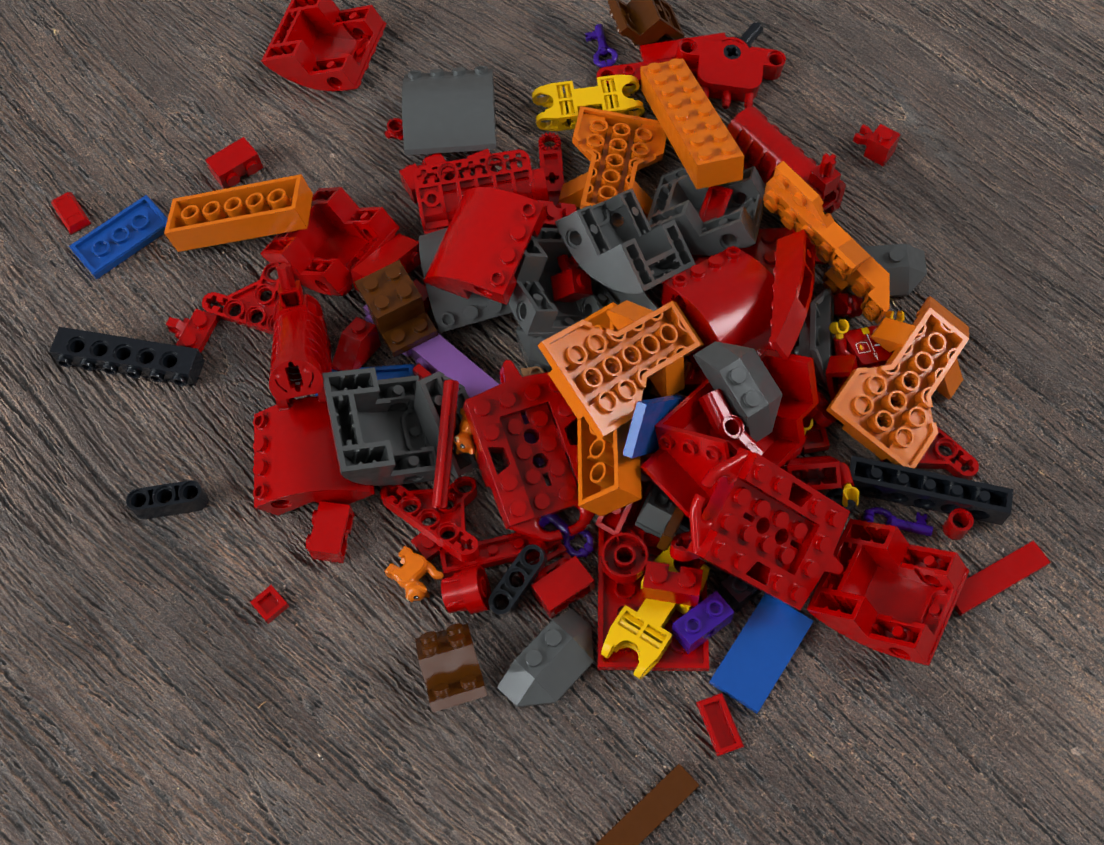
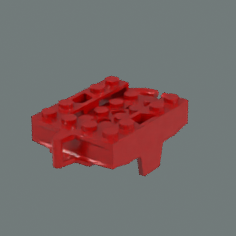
(521, 486)
(762, 531)

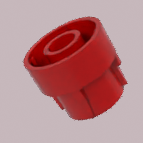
(628, 545)
(466, 590)

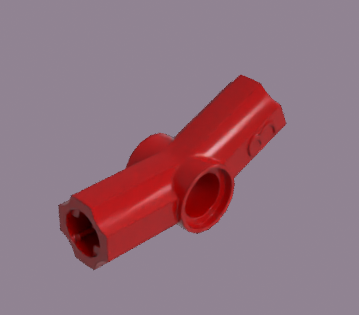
(720, 416)

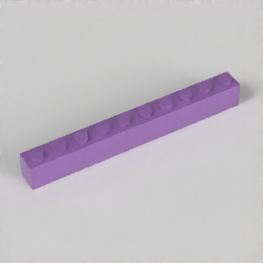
(442, 356)

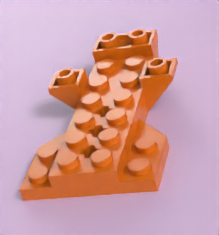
(616, 151)
(850, 264)
(620, 361)
(928, 361)

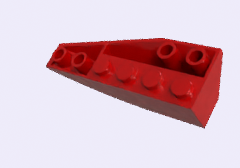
(791, 289)

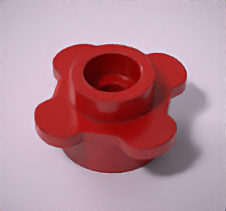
(395, 129)

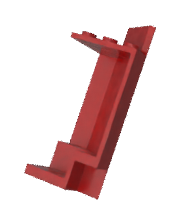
(690, 452)

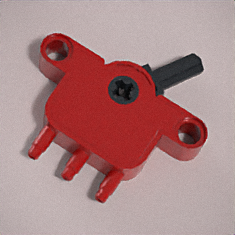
(731, 66)

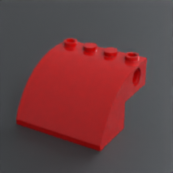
(324, 45)
(333, 243)
(486, 243)
(726, 299)
(298, 459)
(889, 592)

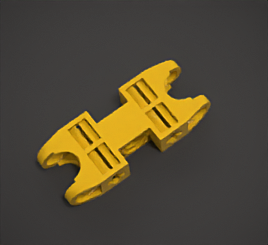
(598, 97)
(644, 628)

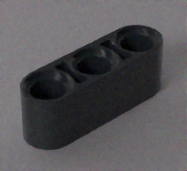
(156, 495)
(506, 586)

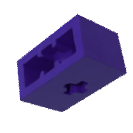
(702, 622)

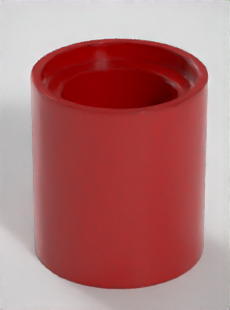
(962, 516)

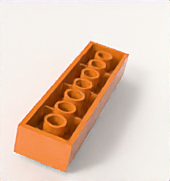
(691, 124)
(604, 474)

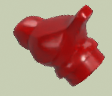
(847, 305)

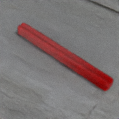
(445, 444)

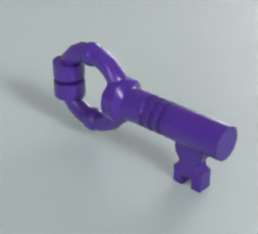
(603, 48)
(563, 527)
(919, 527)

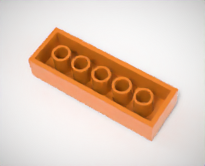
(239, 213)

